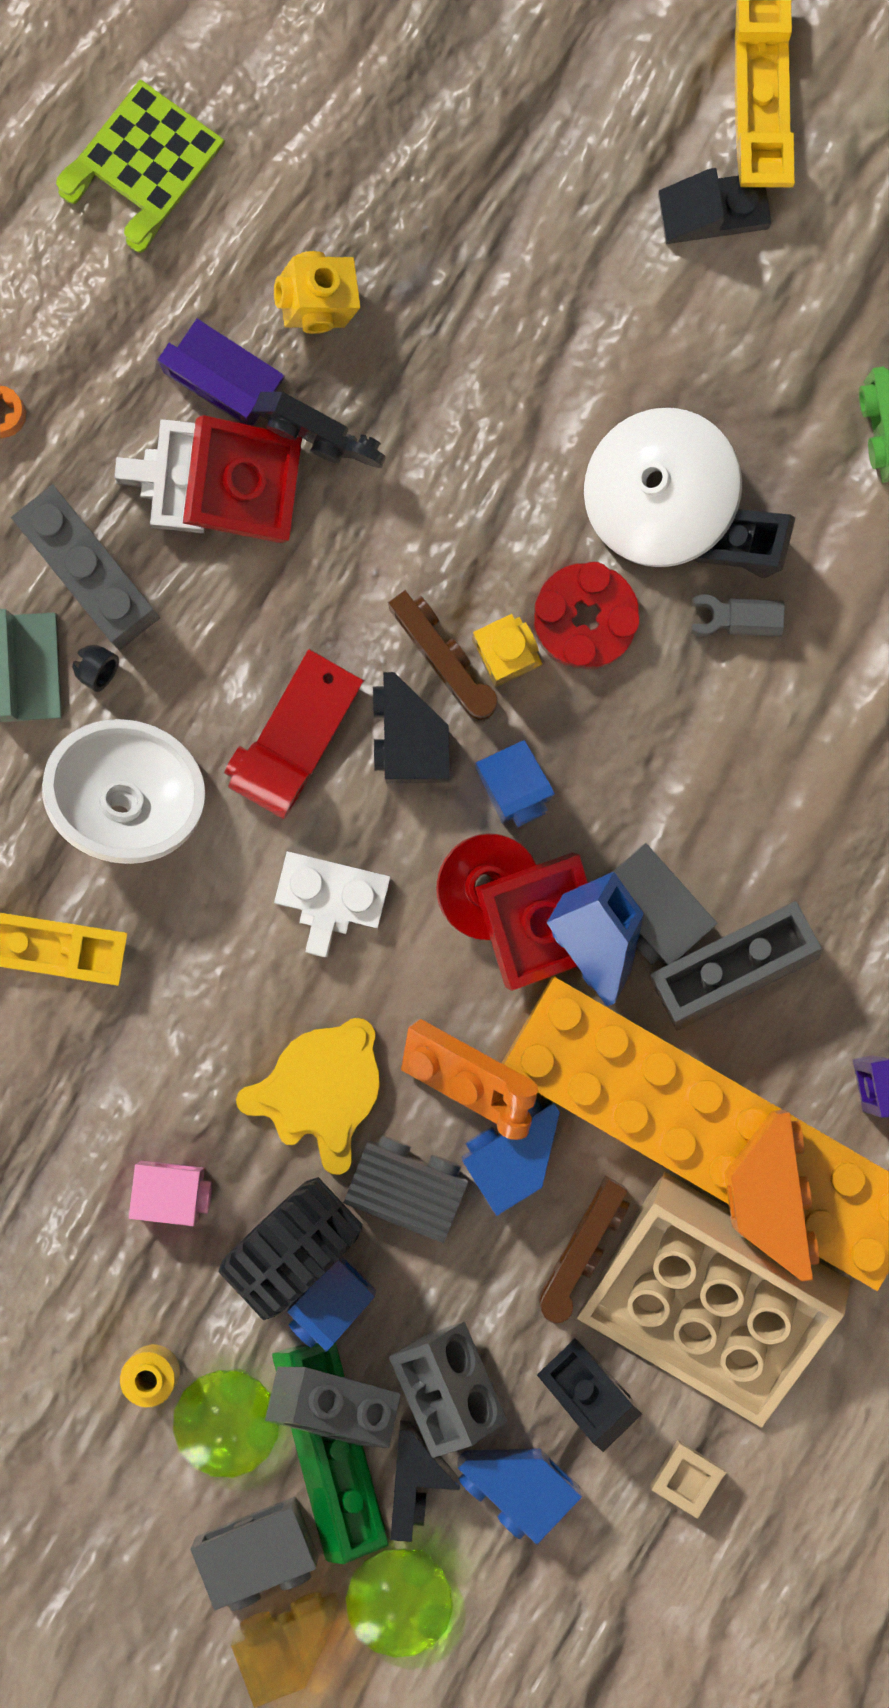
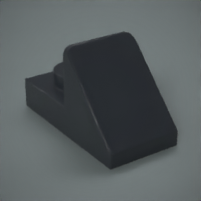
(711, 208)
(754, 542)
(589, 1394)
(413, 1470)

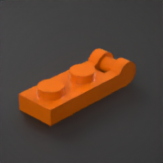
(470, 1078)

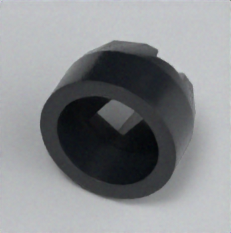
(96, 667)

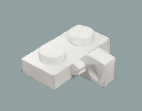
(163, 475)
(330, 897)

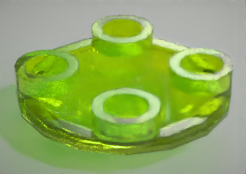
(223, 1423)
(399, 1602)

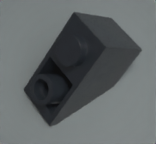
(414, 735)

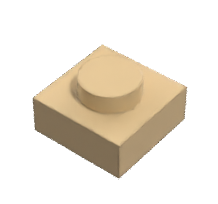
(687, 1479)

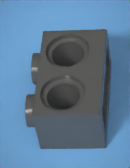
(448, 1389)
(333, 1406)

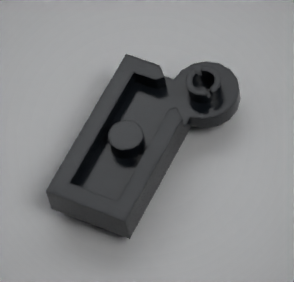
(329, 437)

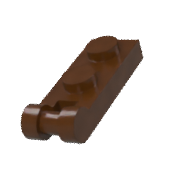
(445, 658)
(582, 1251)

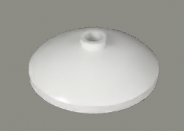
(689, 505)
(130, 768)

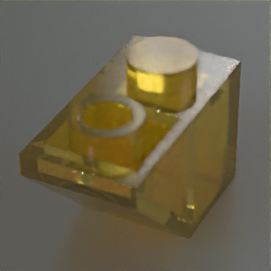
(282, 1650)

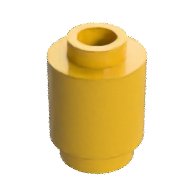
(158, 1361)

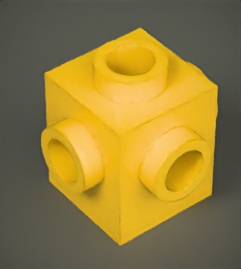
(317, 292)

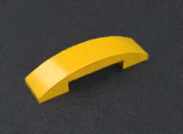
(763, 93)
(61, 949)

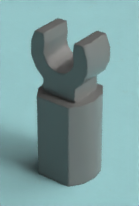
(741, 616)

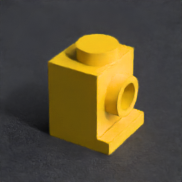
(506, 649)

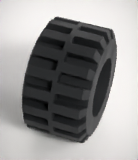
(291, 1248)

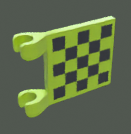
(148, 155)

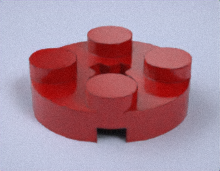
(591, 585)

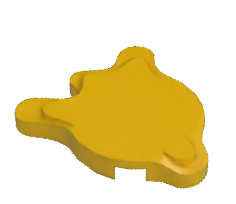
(321, 1089)

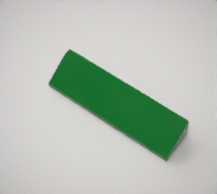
(336, 1475)

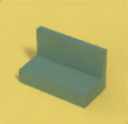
(29, 667)

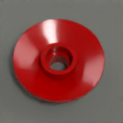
(466, 862)

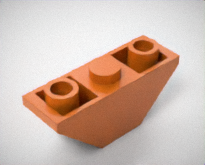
(770, 1195)

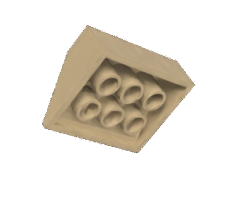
(712, 1303)

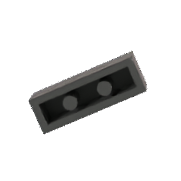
(85, 567)
(736, 965)

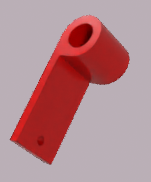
(295, 736)

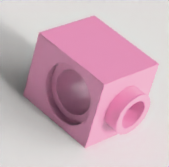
(169, 1193)

